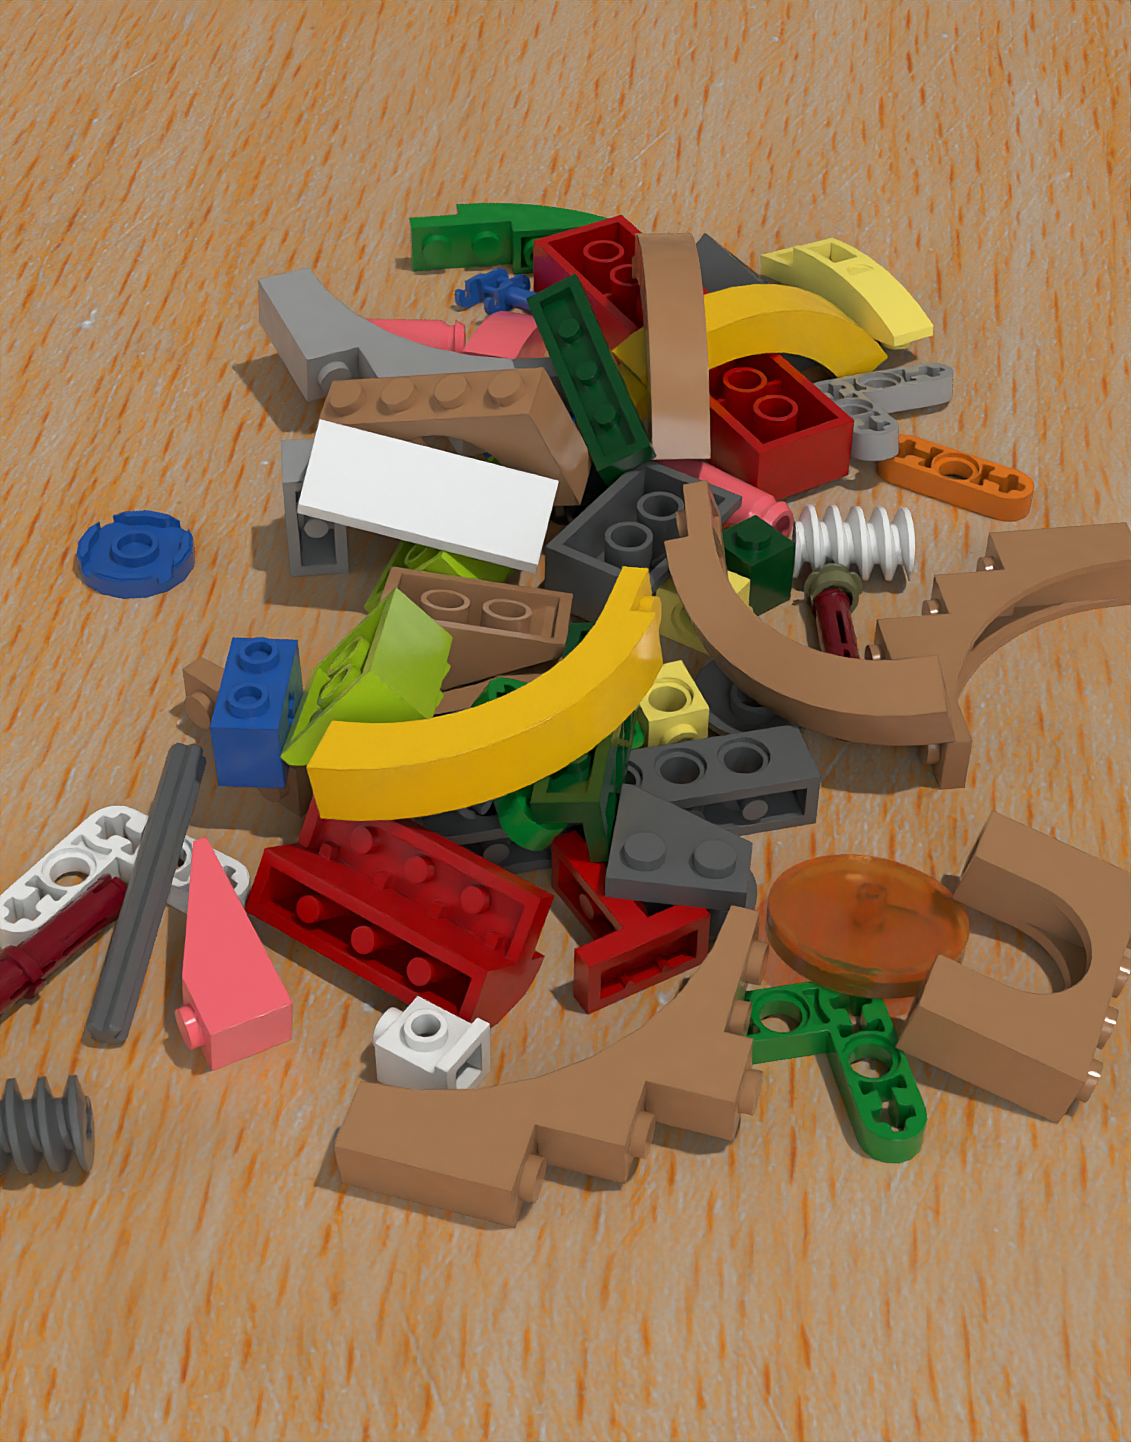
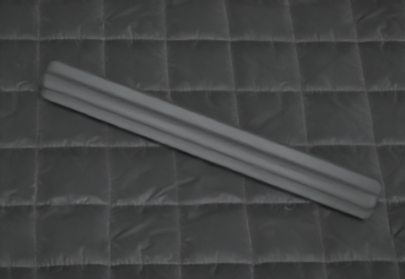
(146, 895)

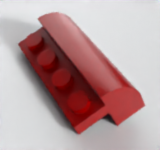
(406, 912)

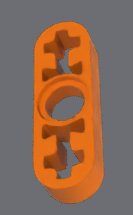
(987, 486)

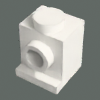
(430, 1048)

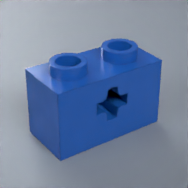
(256, 712)

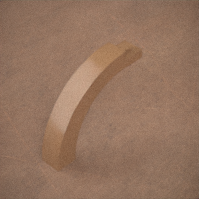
(674, 344)
(827, 693)

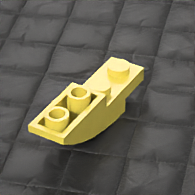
(854, 286)

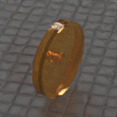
(863, 924)

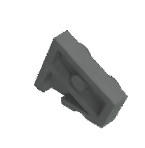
(674, 856)

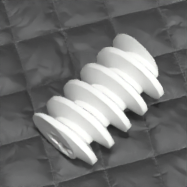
(855, 540)

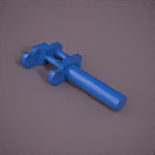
(507, 291)

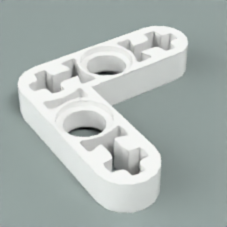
(91, 853)

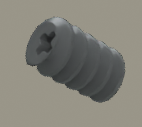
(46, 1127)

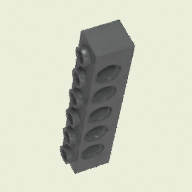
(732, 780)

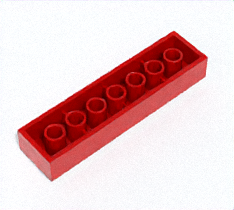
(764, 413)

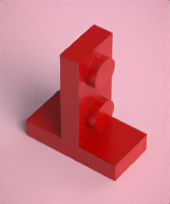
(628, 944)

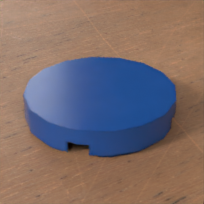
(136, 555)

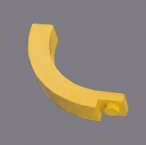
(762, 321)
(506, 742)

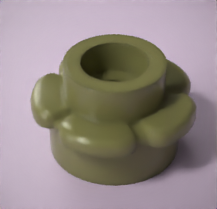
(836, 575)

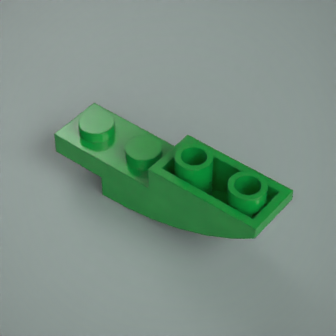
(488, 235)

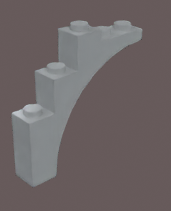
(329, 342)

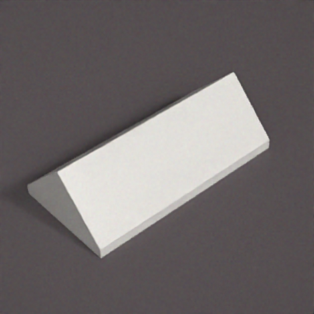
(427, 496)

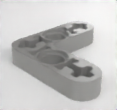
(875, 394)

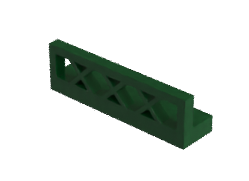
(591, 379)
(590, 785)

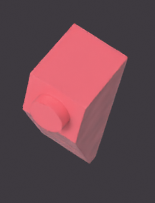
(228, 982)

